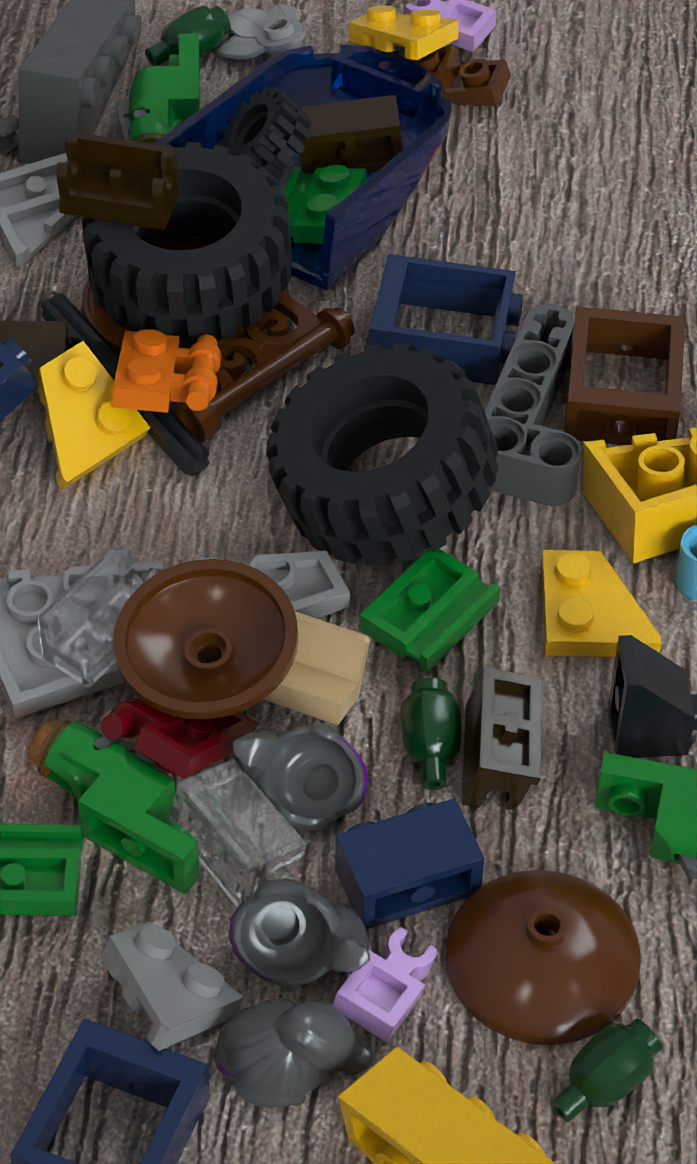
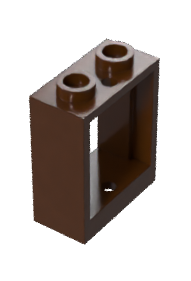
(593, 410)

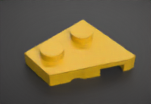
(418, 33)
(81, 414)

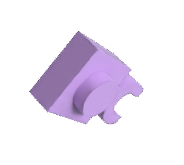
(473, 19)
(385, 988)

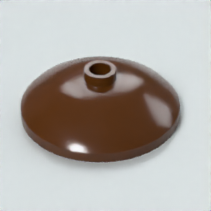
(203, 614)
(537, 983)

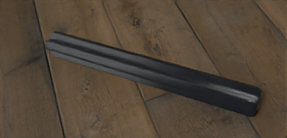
(165, 428)

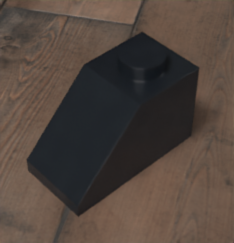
(649, 703)

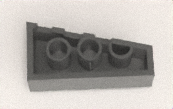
(73, 74)

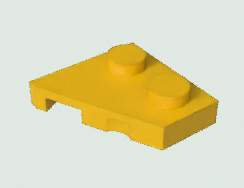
(588, 606)

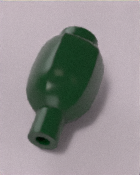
(208, 22)
(431, 729)
(608, 1068)

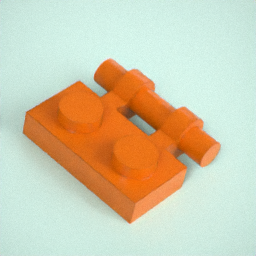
(157, 371)

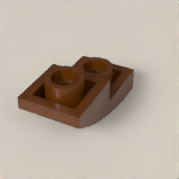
(468, 82)

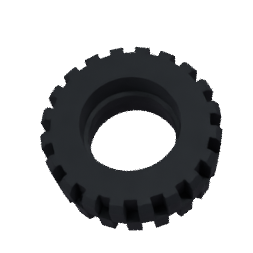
(204, 287)
(404, 503)

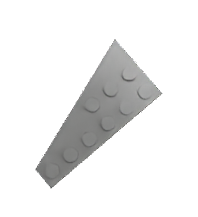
(36, 684)

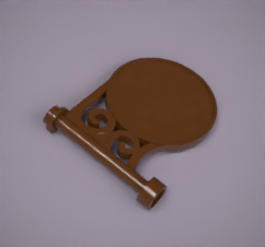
(271, 354)

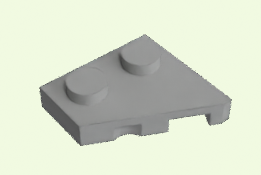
(31, 208)
(169, 983)

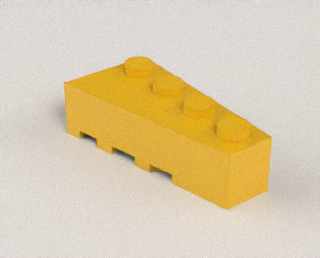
(643, 491)
(413, 1116)

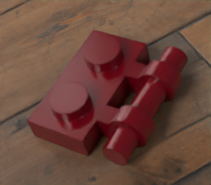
(174, 742)

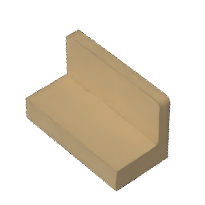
(325, 671)

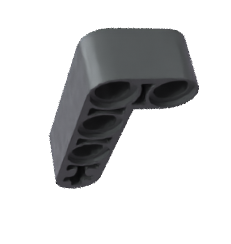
(532, 458)

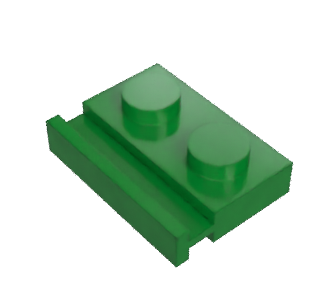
(316, 195)
(429, 608)
(40, 869)

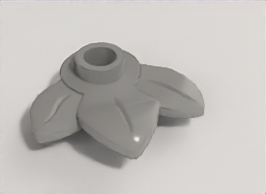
(262, 32)

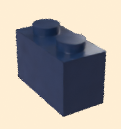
(408, 863)

